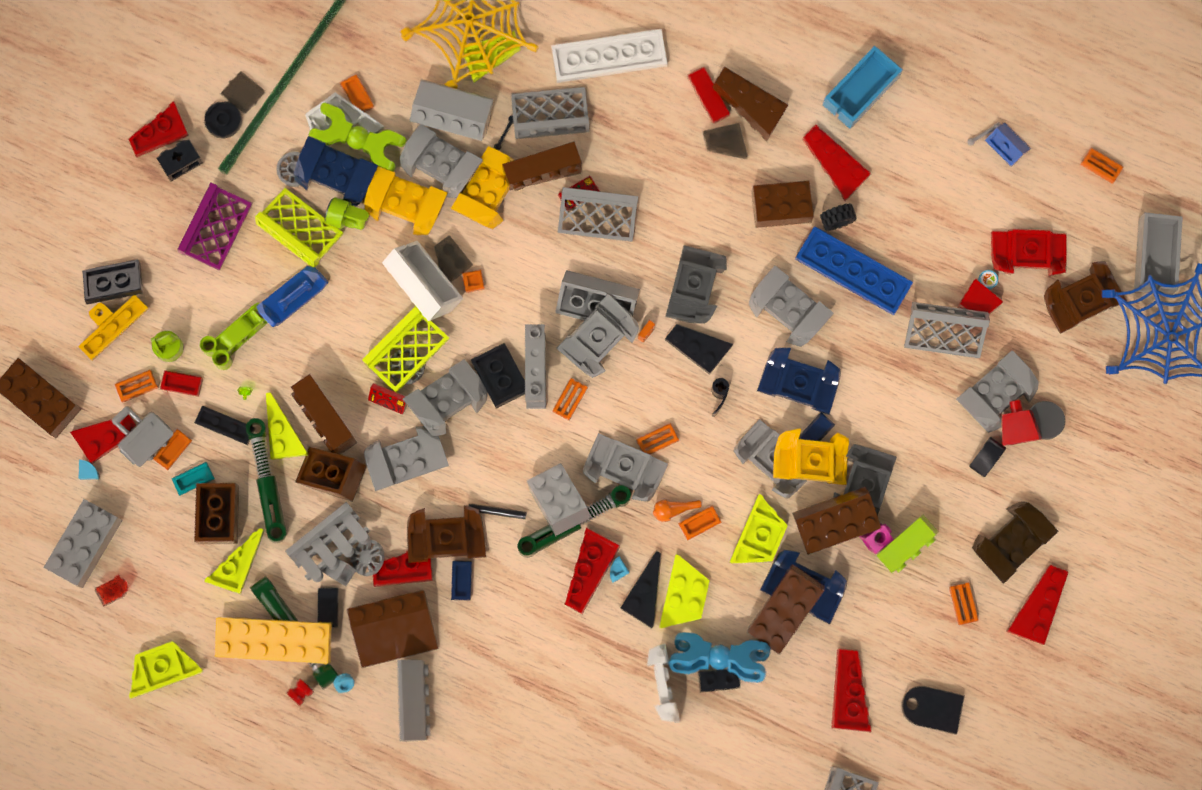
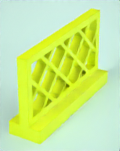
(286, 237)
(392, 340)

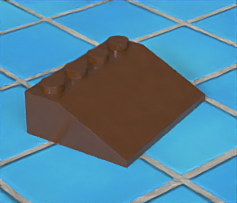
(392, 628)

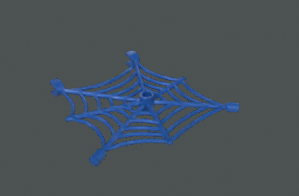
(1147, 319)

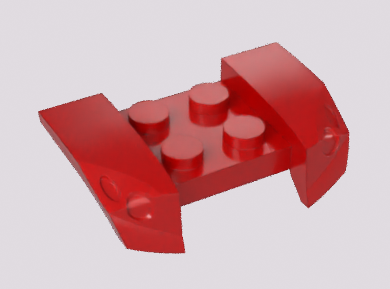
(1029, 250)

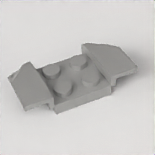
(438, 160)
(789, 306)
(599, 335)
(998, 388)
(447, 397)
(759, 447)
(404, 459)
(625, 466)

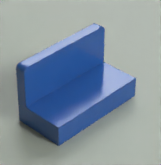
(1007, 144)

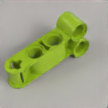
(233, 337)

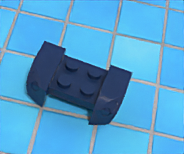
(333, 170)
(800, 381)
(829, 600)

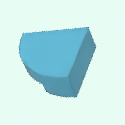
(87, 471)
(618, 570)

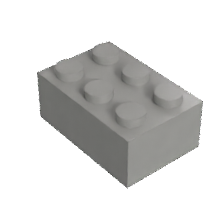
(558, 499)

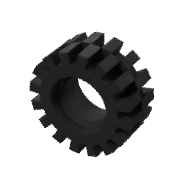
(838, 217)

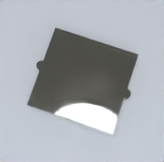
(243, 92)

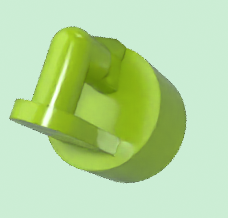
(342, 213)
(167, 346)

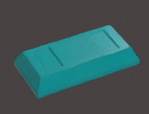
(187, 481)

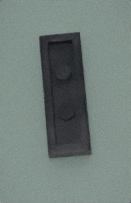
(223, 425)

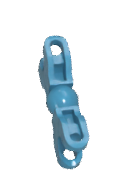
(700, 654)

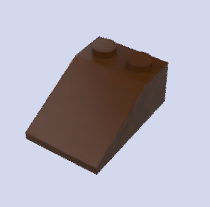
(331, 473)

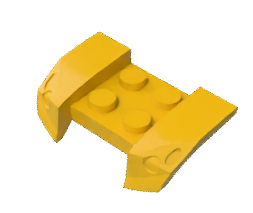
(485, 190)
(404, 200)
(811, 459)

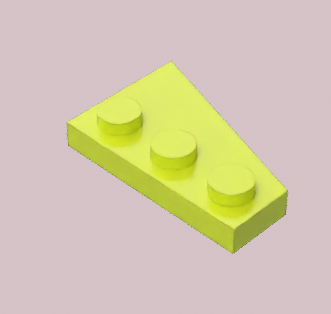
(506, 55)

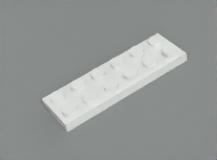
(609, 55)

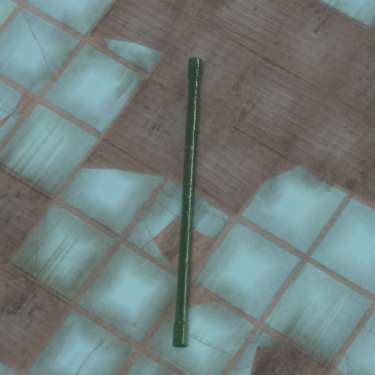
(231, 158)

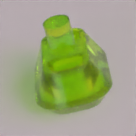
(244, 391)

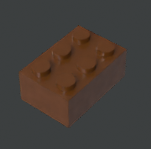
(782, 204)
(216, 513)

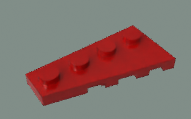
(840, 166)
(592, 564)
(1040, 607)
(849, 698)

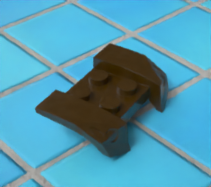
(1015, 540)

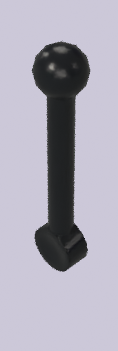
(497, 146)

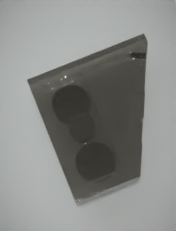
(726, 141)
(451, 259)

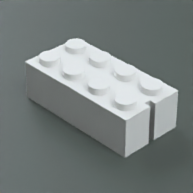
(422, 280)

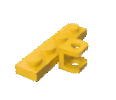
(111, 325)

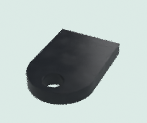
(934, 709)

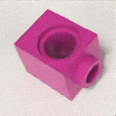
(877, 545)

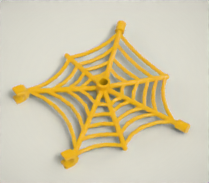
(470, 21)

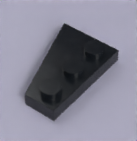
(698, 347)

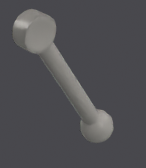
(971, 141)

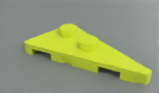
(282, 438)
(234, 571)

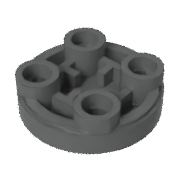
(1049, 419)

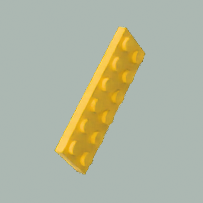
(273, 640)

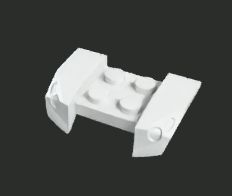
(658, 657)

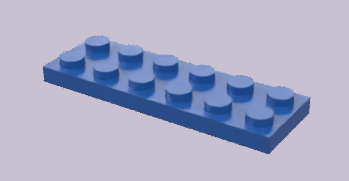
(854, 270)

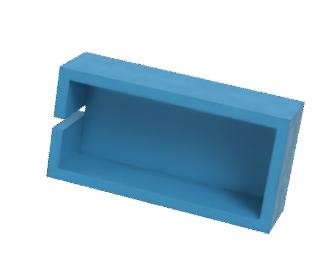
(862, 87)

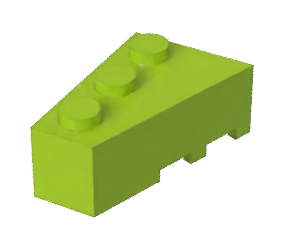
(908, 544)

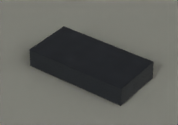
(328, 606)

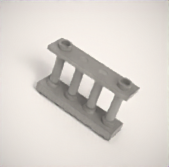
(535, 366)

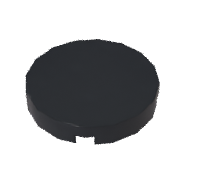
(223, 119)

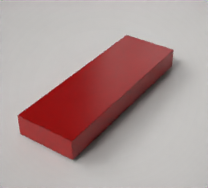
(708, 96)

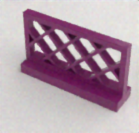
(199, 220)

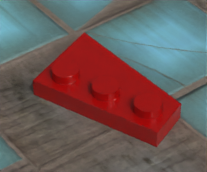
(160, 132)
(101, 437)
(399, 571)

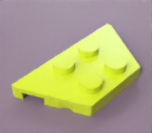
(760, 535)
(684, 595)
(161, 668)

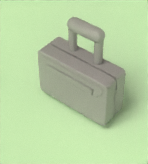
(144, 439)

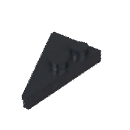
(642, 598)

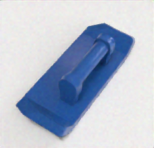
(292, 296)

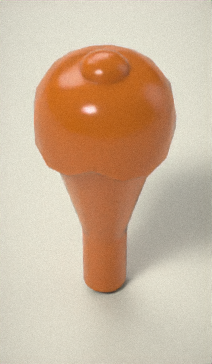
(666, 510)

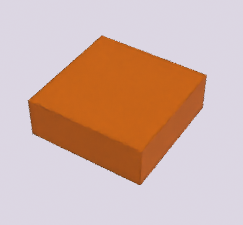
(473, 281)
(646, 331)

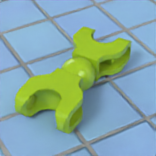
(357, 137)

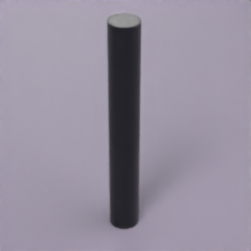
(500, 511)

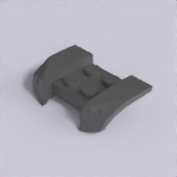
(694, 285)
(871, 470)

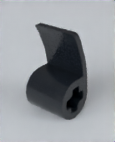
(721, 395)
(987, 457)

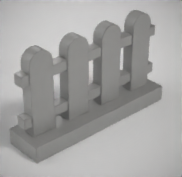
(320, 536)

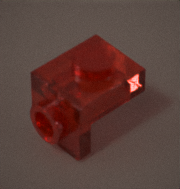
(112, 590)

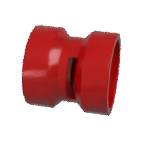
(298, 693)

